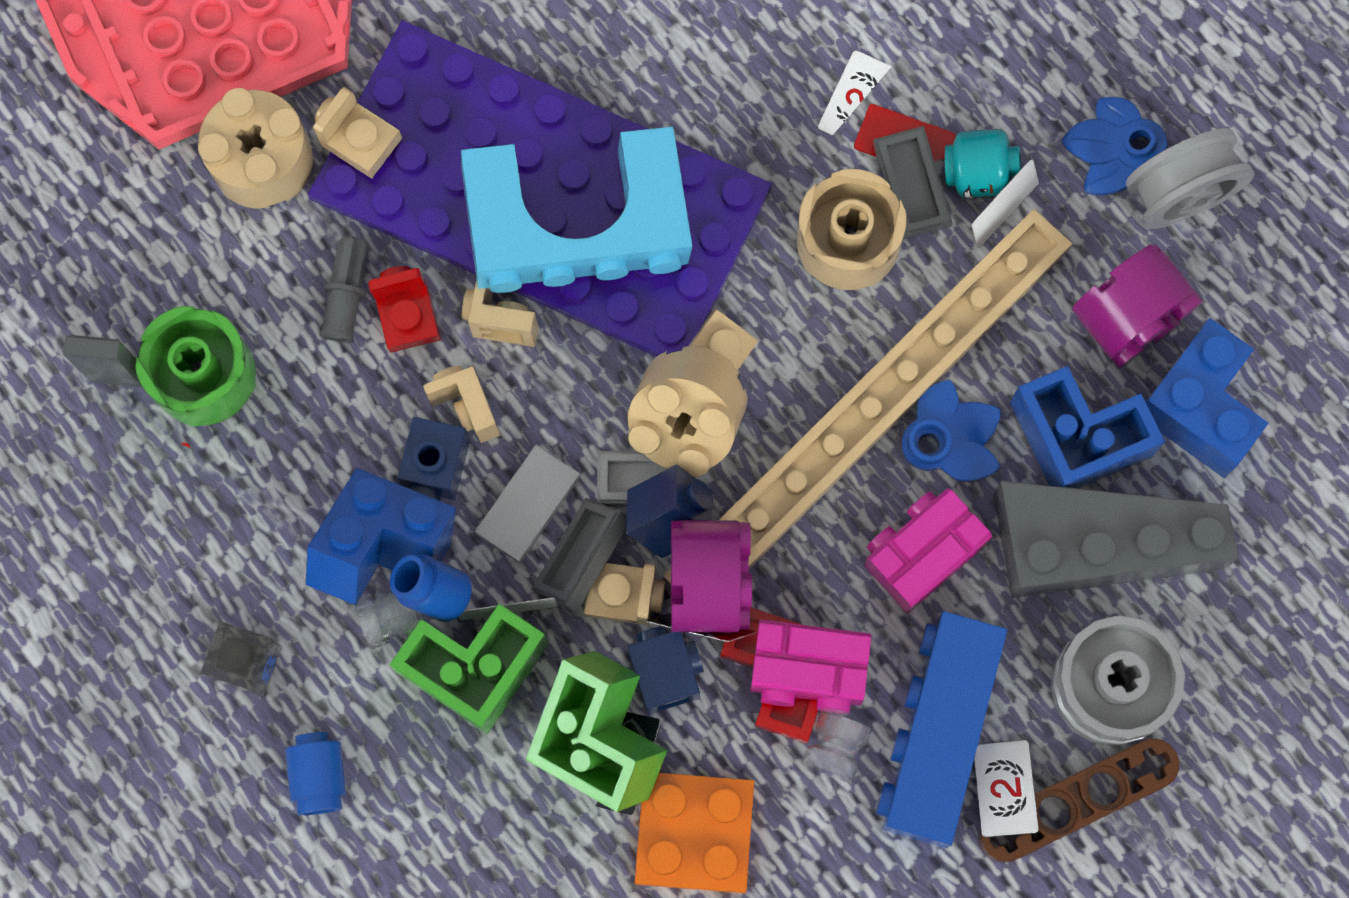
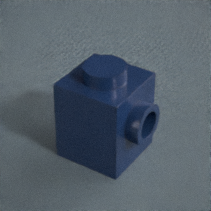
(434, 458)
(665, 498)
(665, 668)

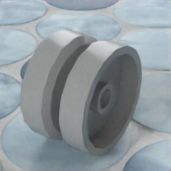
(1142, 661)

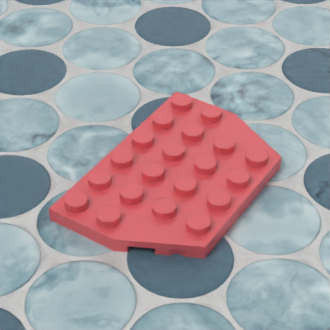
(176, 59)

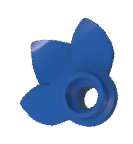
(1108, 142)
(959, 433)

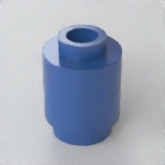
(431, 587)
(315, 774)

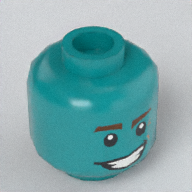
(981, 163)

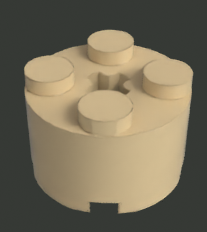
(232, 144)
(854, 200)
(687, 410)

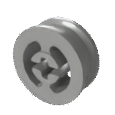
(1189, 178)

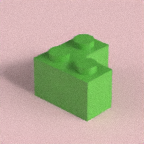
(477, 679)
(584, 735)

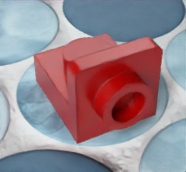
(405, 308)

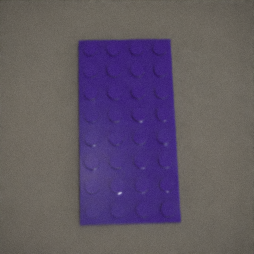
(568, 182)

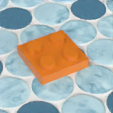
(695, 833)

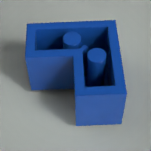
(1196, 409)
(1078, 445)
(371, 527)

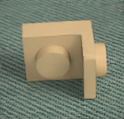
(355, 133)
(504, 323)
(725, 338)
(473, 408)
(625, 594)

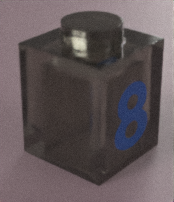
(241, 659)

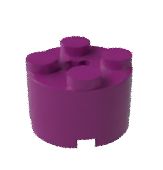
(1137, 305)
(710, 576)

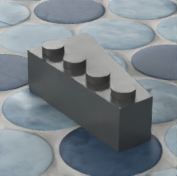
(1098, 538)

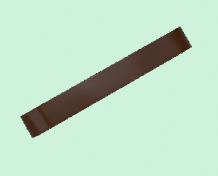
(1081, 807)

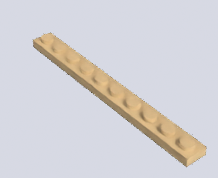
(897, 382)

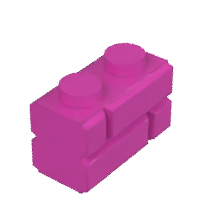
(926, 549)
(810, 665)

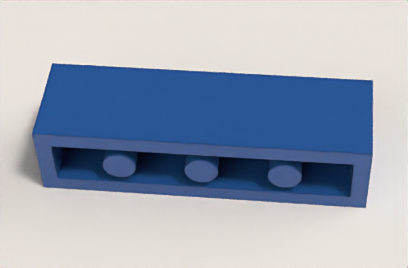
(943, 729)

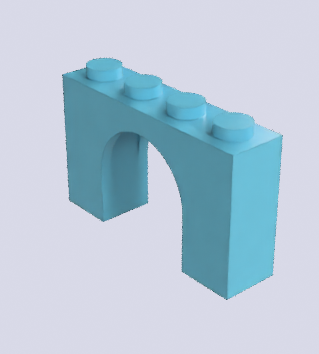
(516, 250)

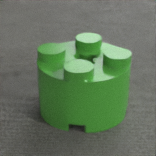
(177, 342)

